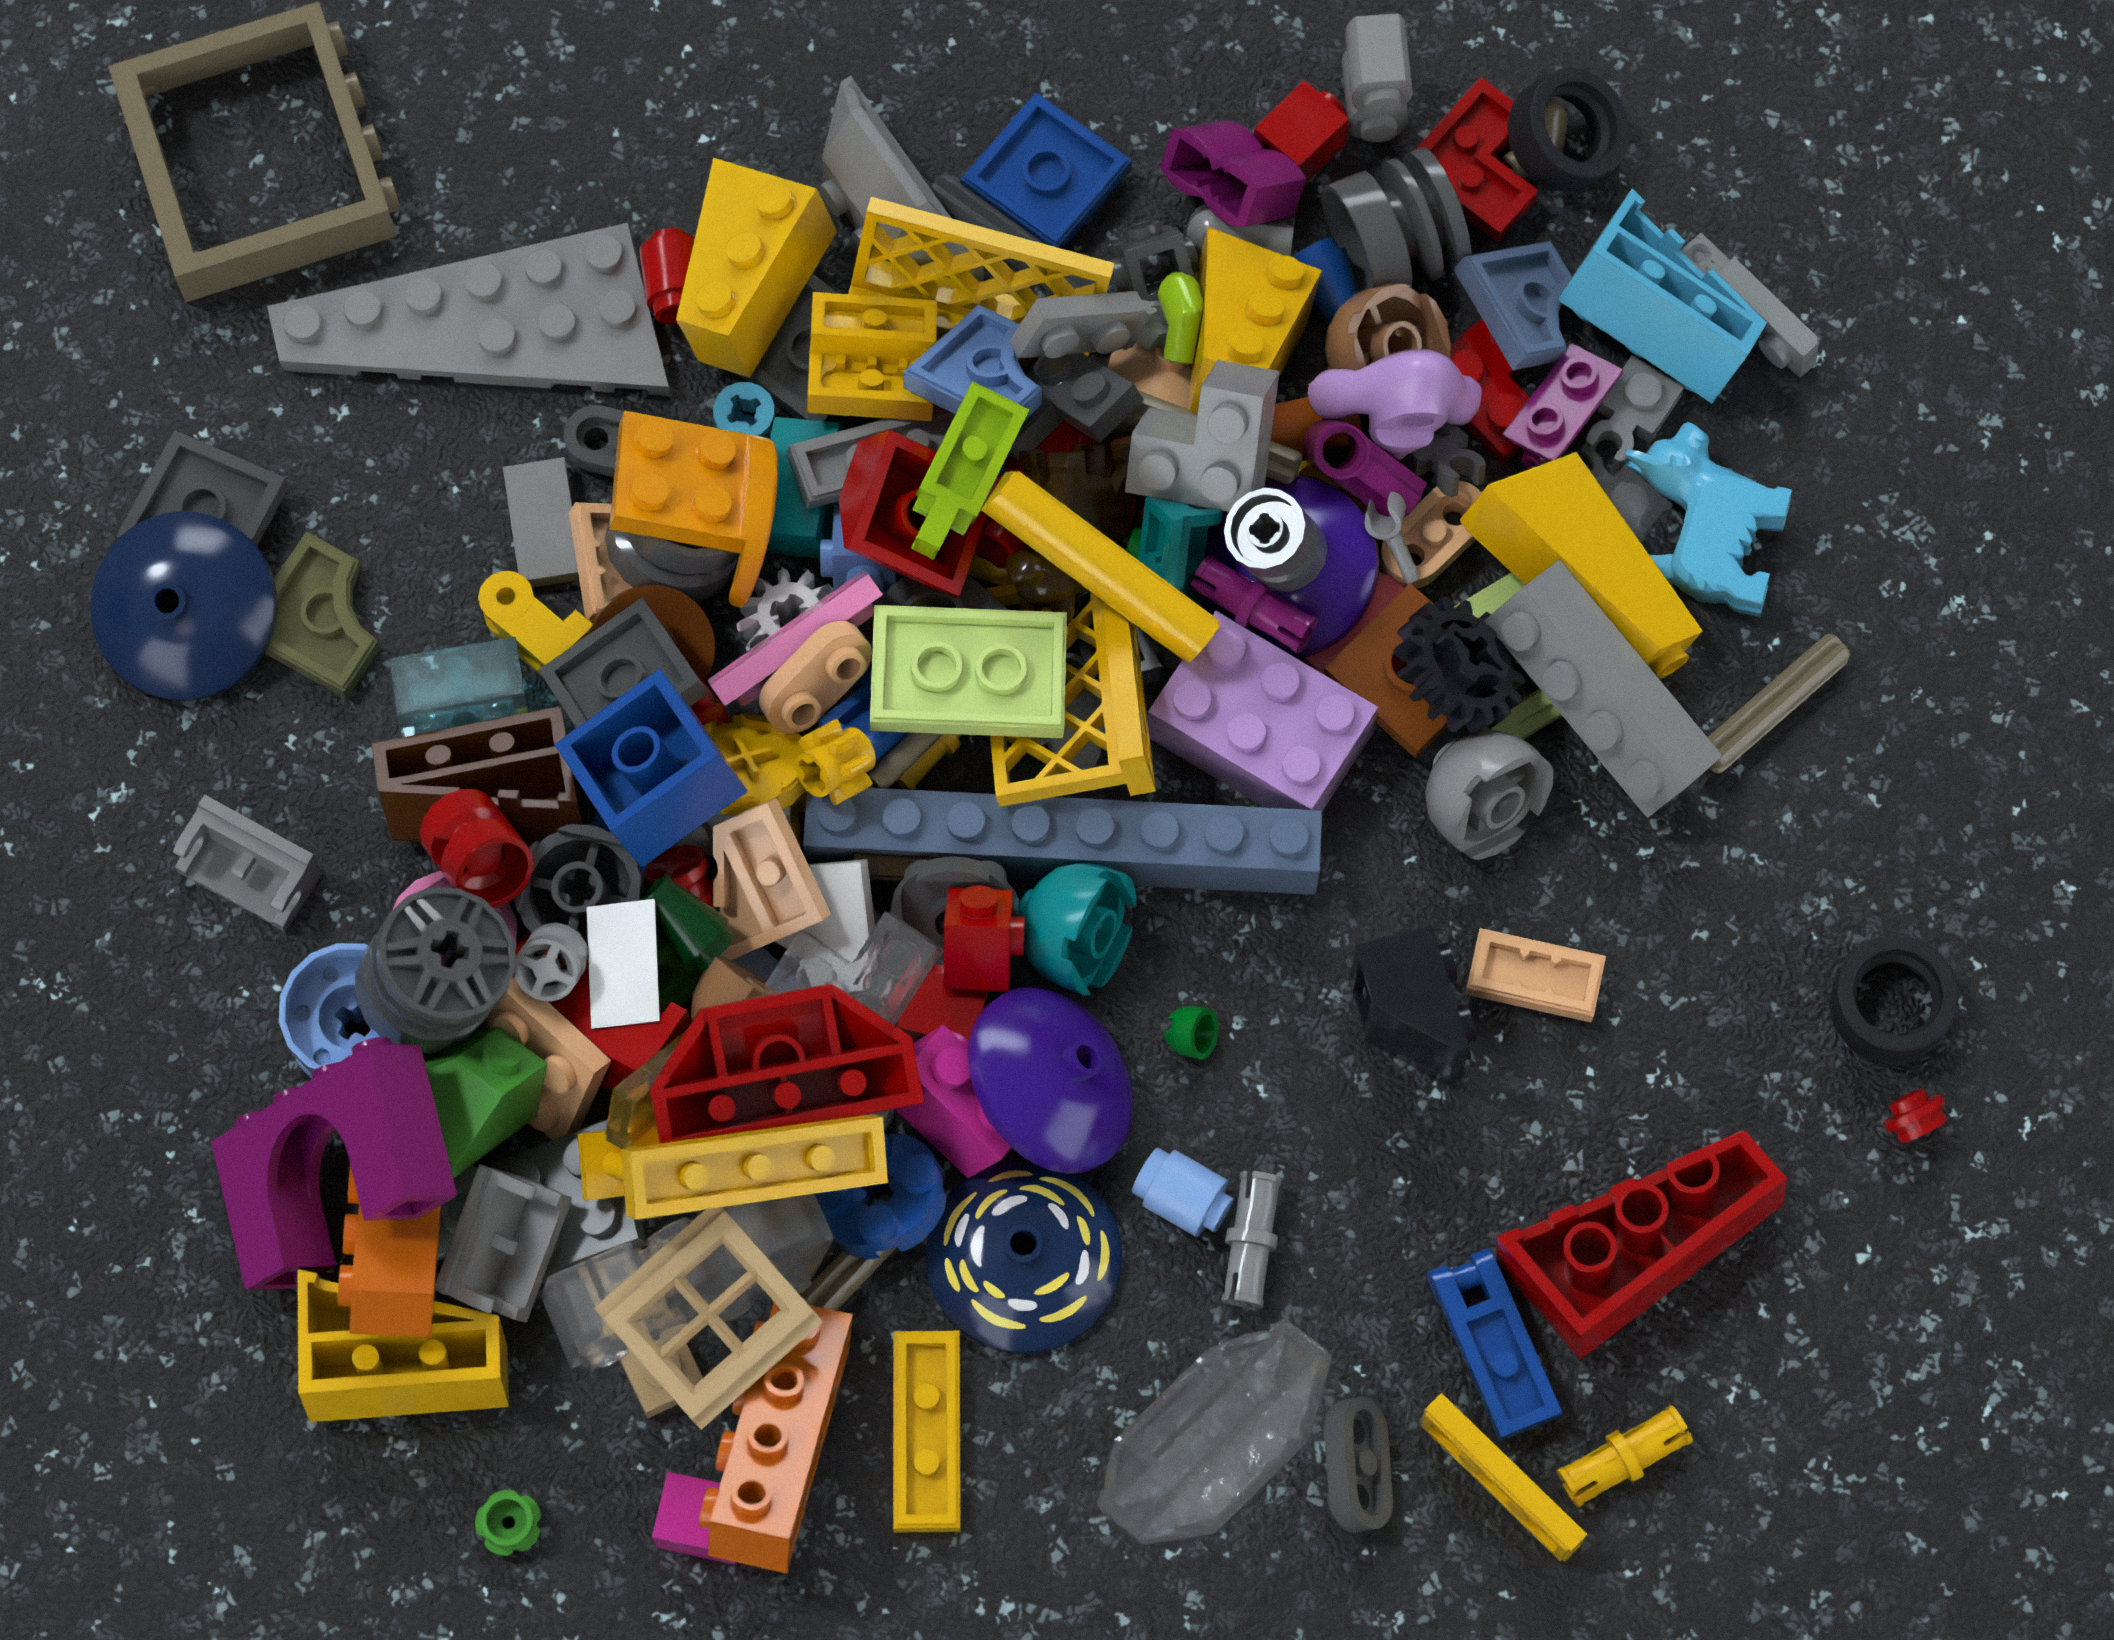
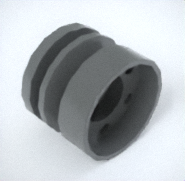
(1404, 222)
(407, 989)

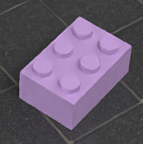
(1262, 721)

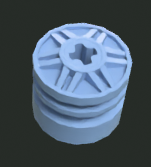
(319, 1004)

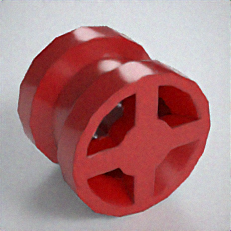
(685, 866)

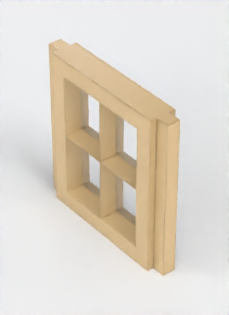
(748, 1359)

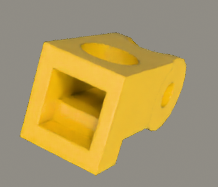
(515, 612)

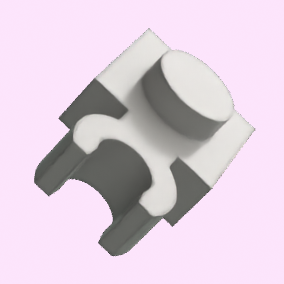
(1635, 406)

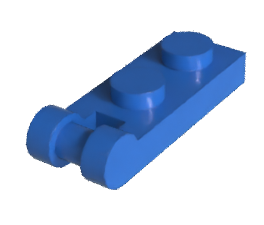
(1495, 1346)

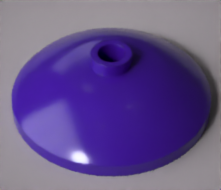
(1346, 580)
(1050, 1080)

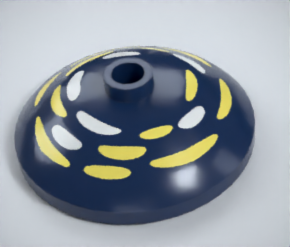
(1030, 1299)

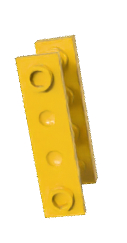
(733, 1166)

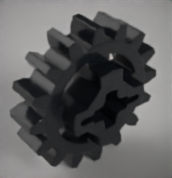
(1458, 666)

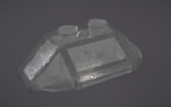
(1215, 1435)

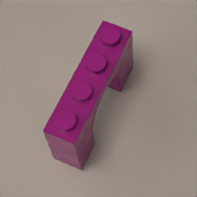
(274, 1157)

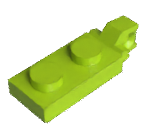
(966, 465)

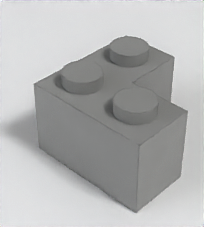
(1212, 455)

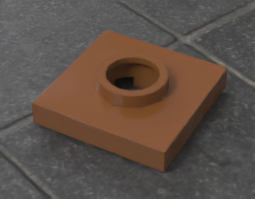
(1367, 671)

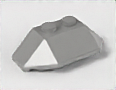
(867, 162)

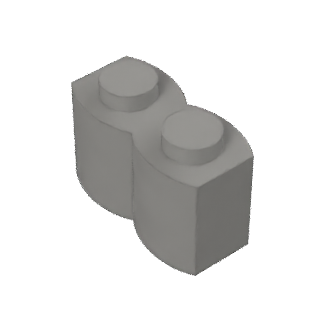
(1376, 76)

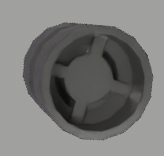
(1275, 540)

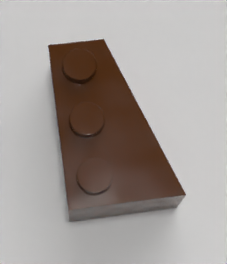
(502, 757)

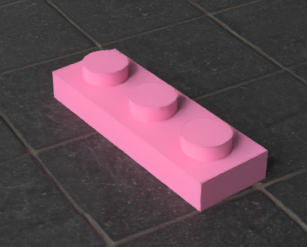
(749, 672)

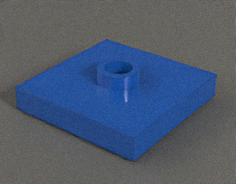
(1047, 172)

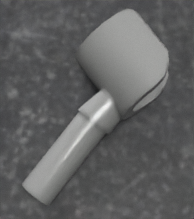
(1390, 530)

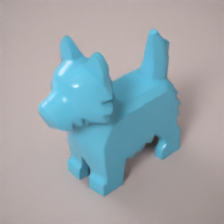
(1718, 522)

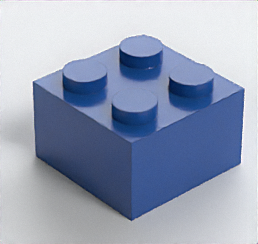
(650, 768)

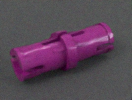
(1253, 604)

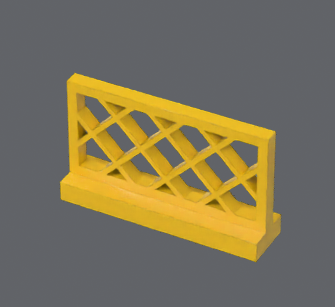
(963, 292)
(1121, 713)

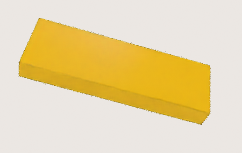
(926, 1431)
(1502, 1478)

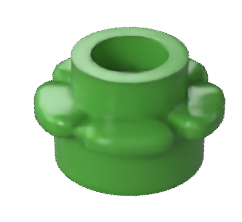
(503, 1505)

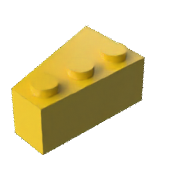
(749, 263)
(1251, 306)
(395, 1375)

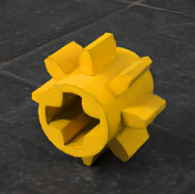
(835, 762)

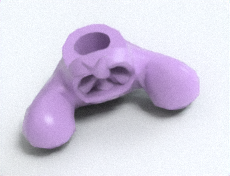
(1402, 394)

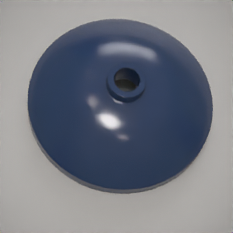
(221, 615)

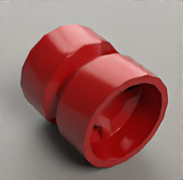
(476, 846)

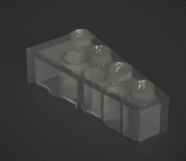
(786, 1231)

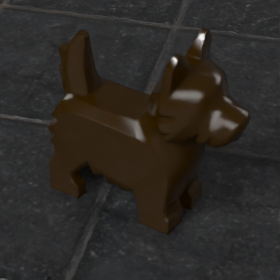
(1083, 485)

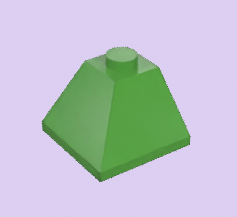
(483, 1093)

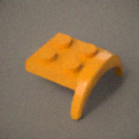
(697, 489)

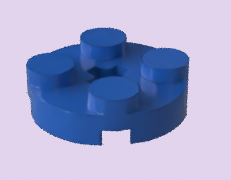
(904, 1218)

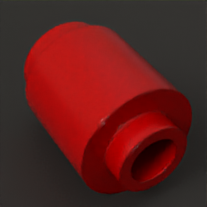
(664, 271)

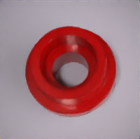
(1915, 1115)

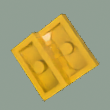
(861, 354)

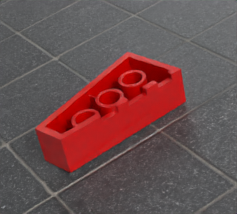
(1625, 1250)

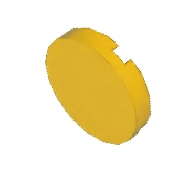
(761, 760)

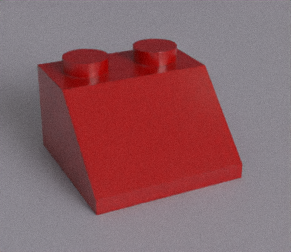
(880, 517)

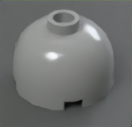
(1485, 789)

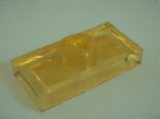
(631, 1102)

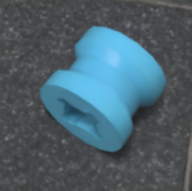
(744, 397)

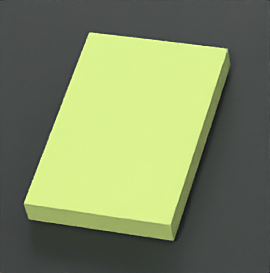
(968, 671)

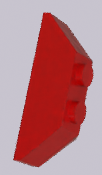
(783, 1064)

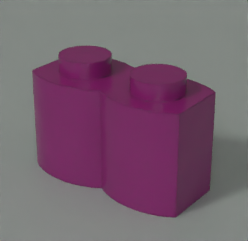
(1232, 173)

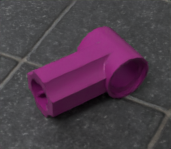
(1366, 470)

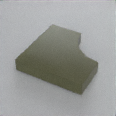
(316, 617)

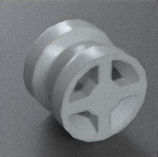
(540, 973)

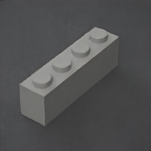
(1603, 688)

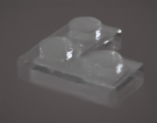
(881, 975)

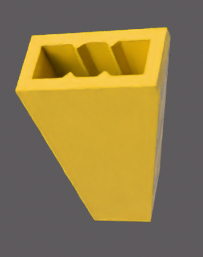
(1568, 517)

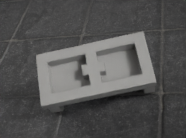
(246, 863)
(503, 1243)

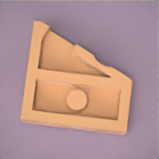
(763, 879)

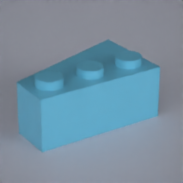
(1662, 304)

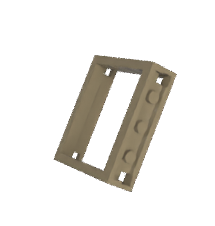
(286, 245)

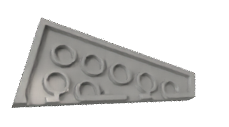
(507, 318)

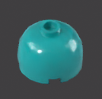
(1077, 925)

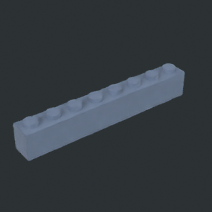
(1145, 840)

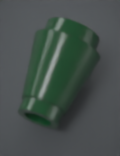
(688, 924)

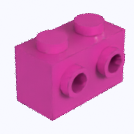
(951, 1111)

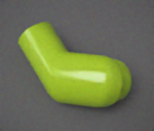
(1183, 312)

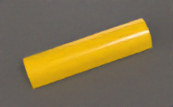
(1100, 565)

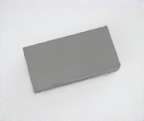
(540, 521)

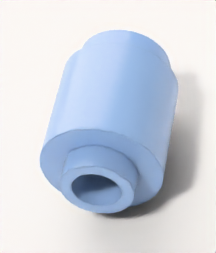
(1183, 1192)

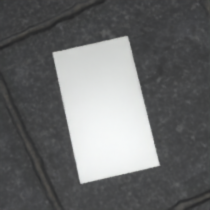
(623, 964)

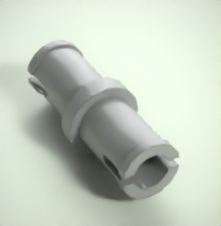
(1251, 1239)

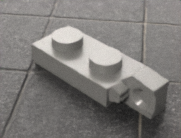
(1089, 325)
(1784, 337)

